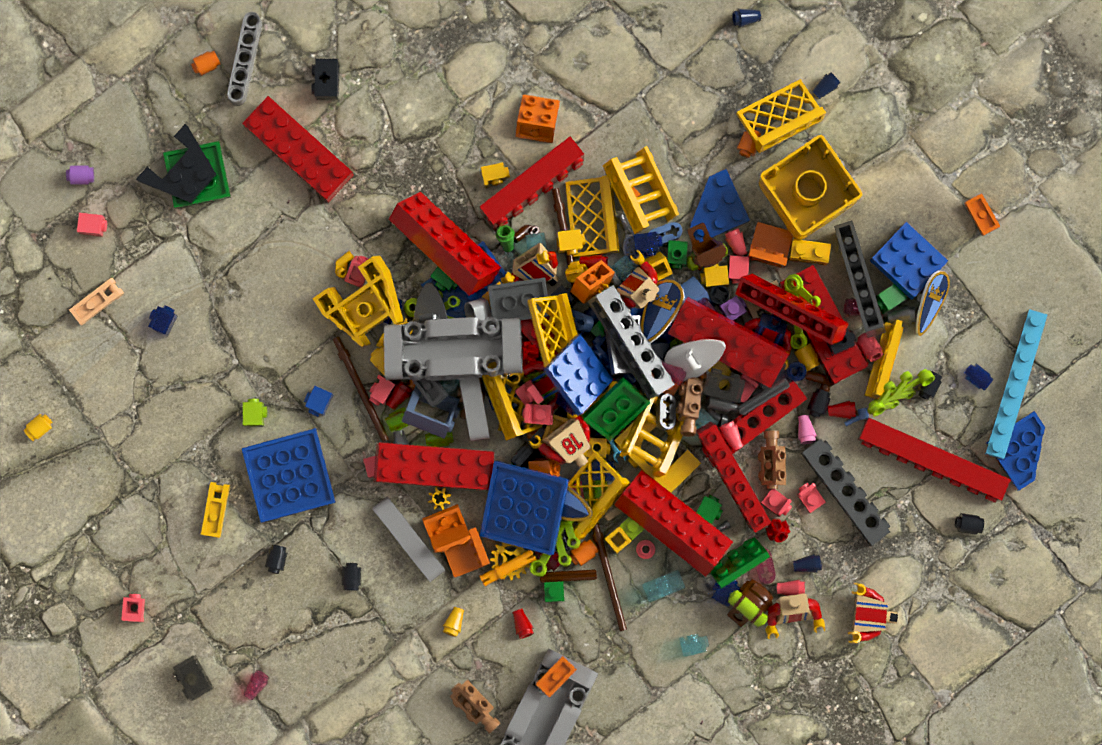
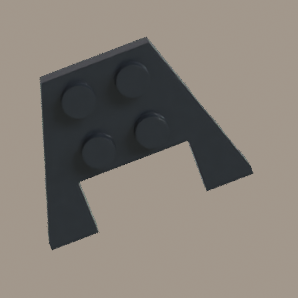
(188, 175)

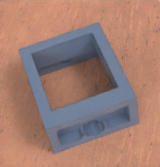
(429, 424)

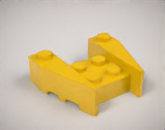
(364, 307)

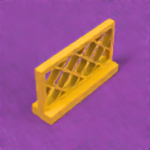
(792, 126)
(608, 211)
(561, 316)
(883, 366)
(502, 404)
(607, 497)

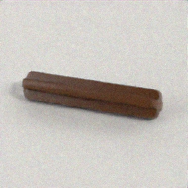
(576, 575)

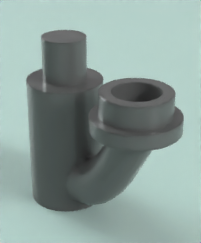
(714, 403)

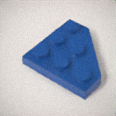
(719, 207)
(1023, 451)

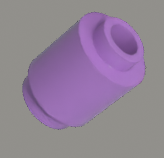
(80, 175)

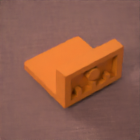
(537, 118)
(770, 245)
(467, 556)

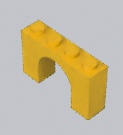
(677, 471)

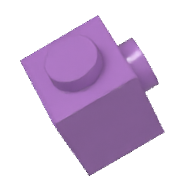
(733, 308)

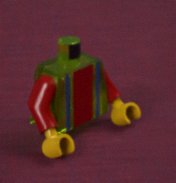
(535, 372)

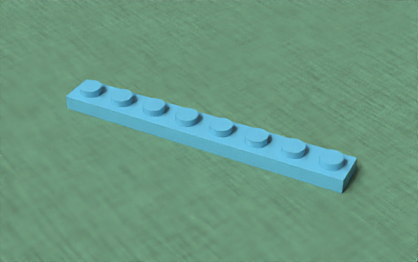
(1016, 384)

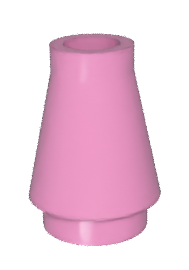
(806, 432)

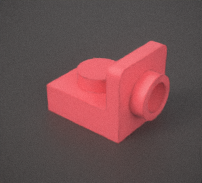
(354, 275)
(750, 386)
(528, 393)
(538, 414)
(810, 497)
(776, 503)

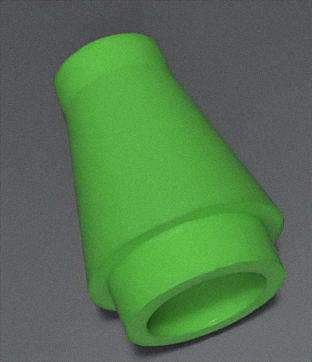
(505, 236)

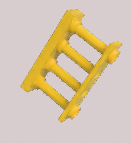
(626, 196)
(667, 447)

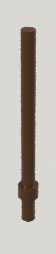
(559, 208)
(344, 356)
(598, 537)

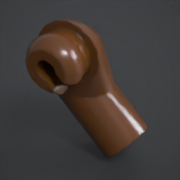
(525, 230)
(819, 378)

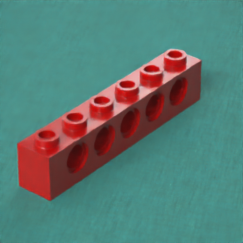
(791, 308)
(795, 398)
(732, 476)

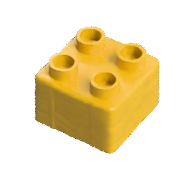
(809, 188)

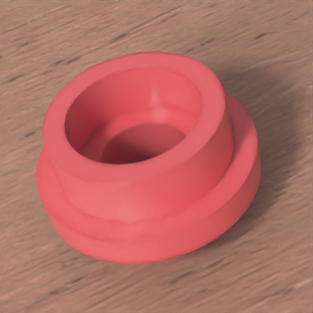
(641, 554)

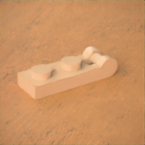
(96, 301)

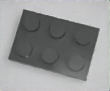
(510, 299)

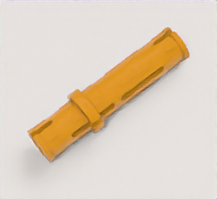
(507, 568)

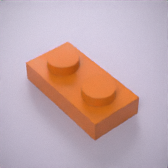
(982, 214)
(556, 676)

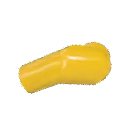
(342, 264)

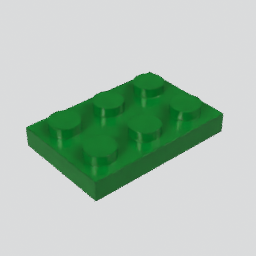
(616, 409)
(739, 562)

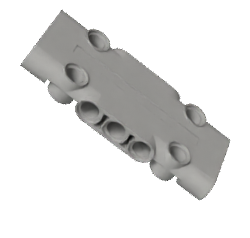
(453, 349)
(546, 719)

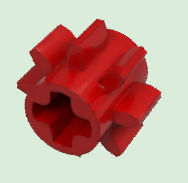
(529, 352)
(778, 530)

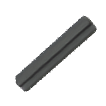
(763, 396)

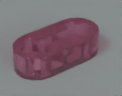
(770, 568)

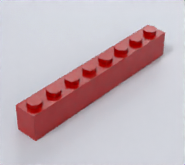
(933, 459)

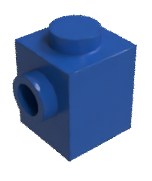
(318, 401)

